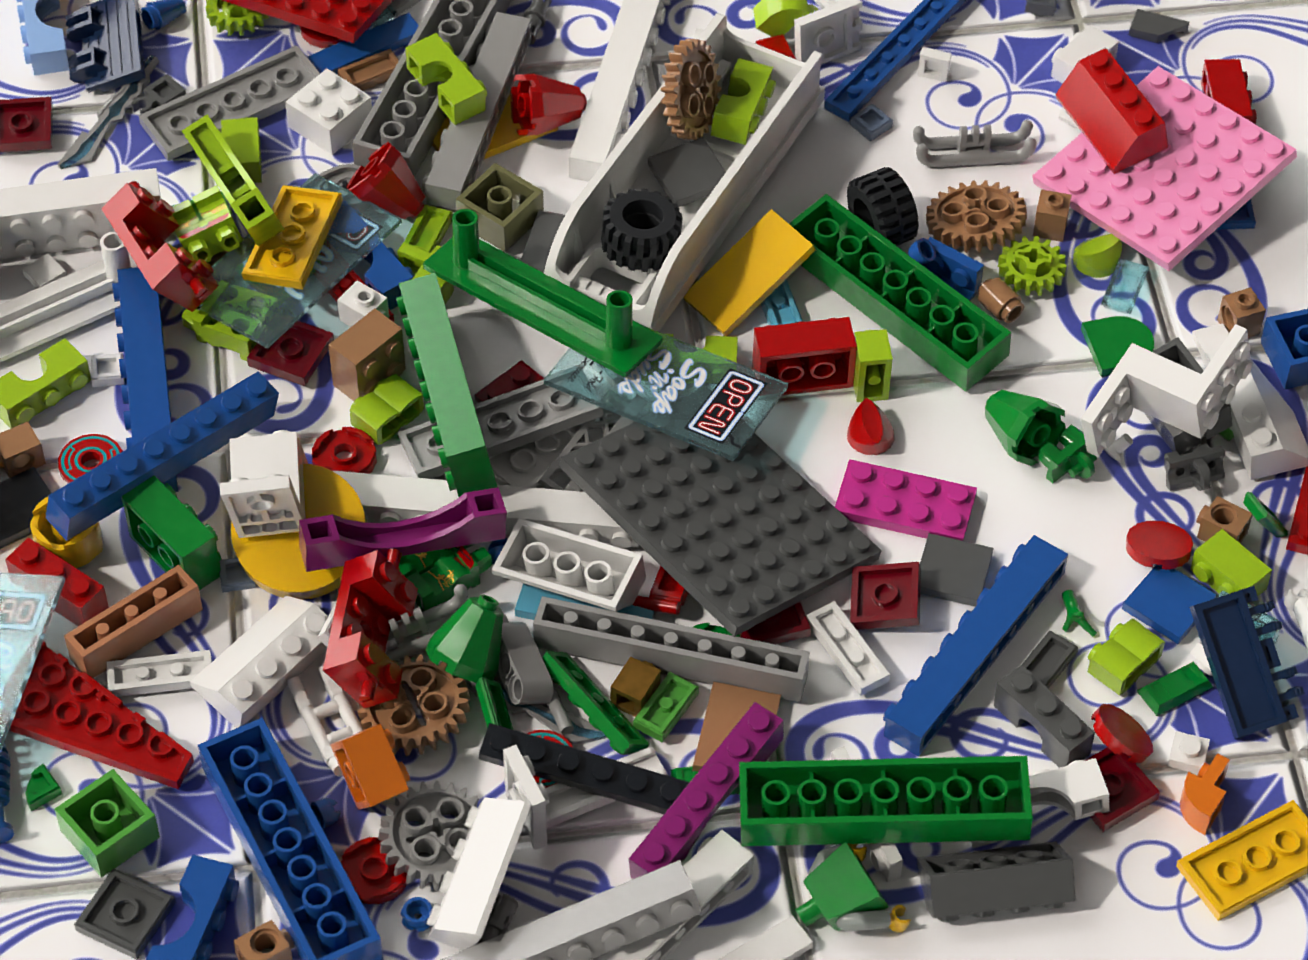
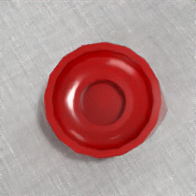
(870, 429)

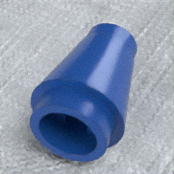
(162, 12)

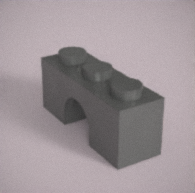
(1062, 732)

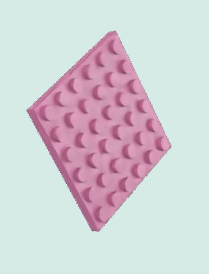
(1179, 193)

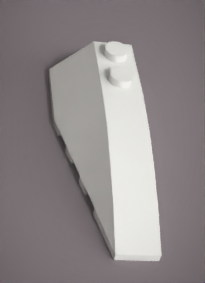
(1261, 419)

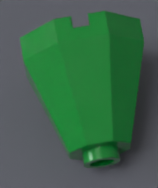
(1024, 423)
(470, 640)

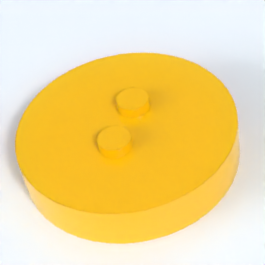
(276, 559)

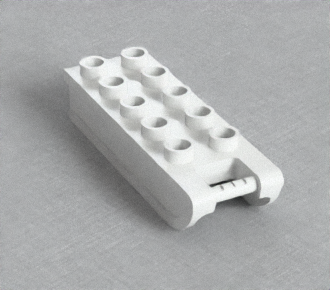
(706, 221)

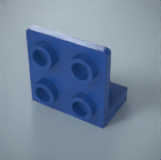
(956, 269)

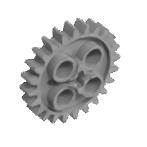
(433, 836)

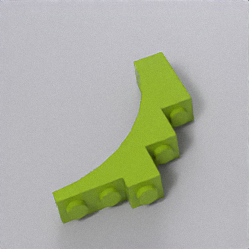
(233, 180)

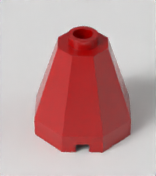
(544, 104)
(388, 183)

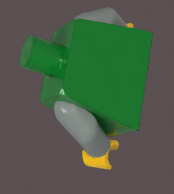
(847, 893)

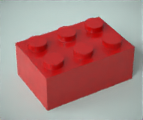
(807, 354)

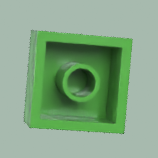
(107, 823)

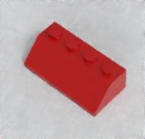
(1112, 112)

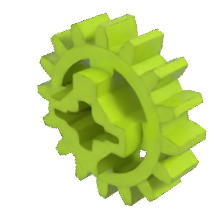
(233, 17)
(1032, 265)

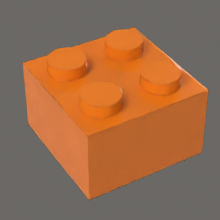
(371, 766)

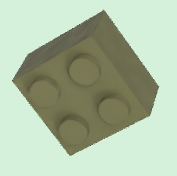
(503, 205)

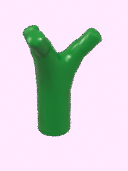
(1074, 613)

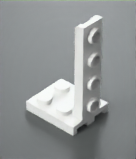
(829, 30)
(558, 801)

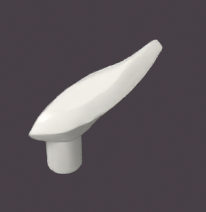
(1119, 446)

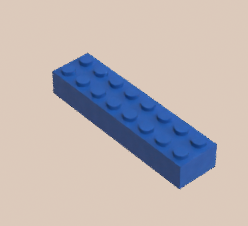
(288, 846)

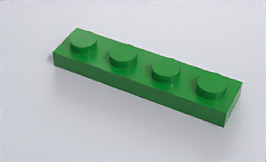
(601, 711)

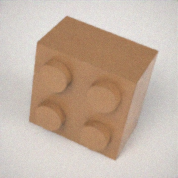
(366, 354)

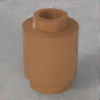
(1000, 300)

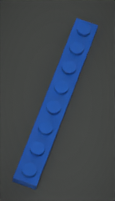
(889, 57)

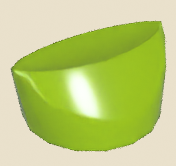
(1098, 255)

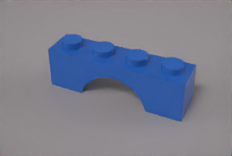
(386, 273)
(206, 890)

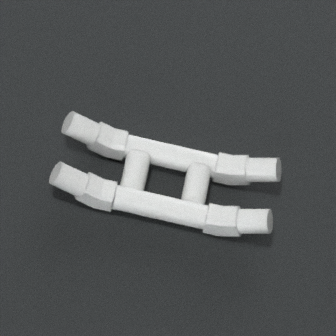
(313, 716)

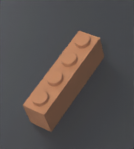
(134, 621)

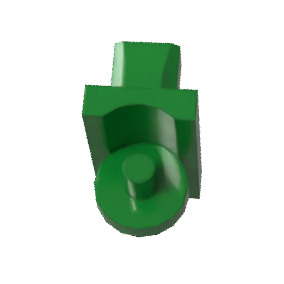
(1071, 459)

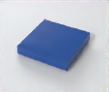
(1164, 602)

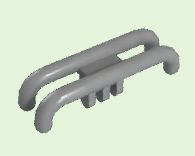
(974, 147)
(413, 633)

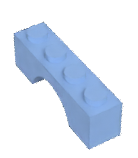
(45, 43)

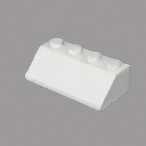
(571, 565)
(263, 660)
(478, 872)

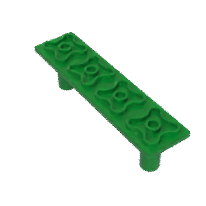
(542, 302)

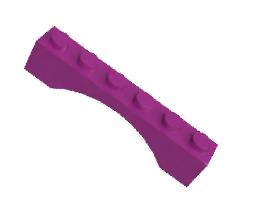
(465, 521)
(676, 832)

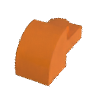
(1201, 794)

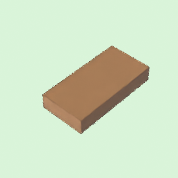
(370, 70)

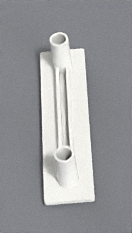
(64, 302)

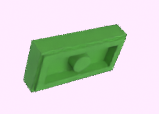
(666, 707)

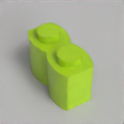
(386, 409)
(1125, 656)

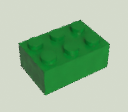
(171, 531)

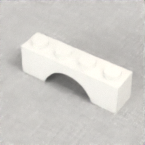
(1073, 788)

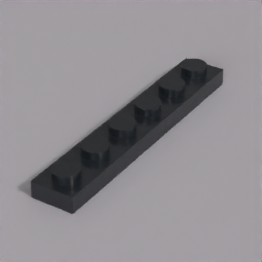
(585, 770)

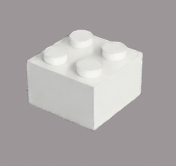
(328, 111)

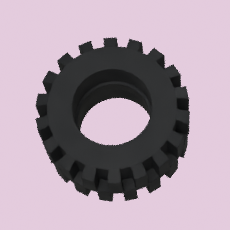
(884, 204)
(640, 229)

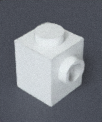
(360, 301)

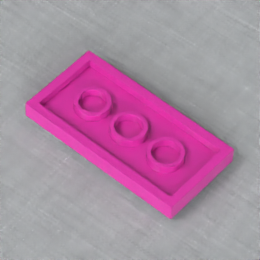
(905, 501)

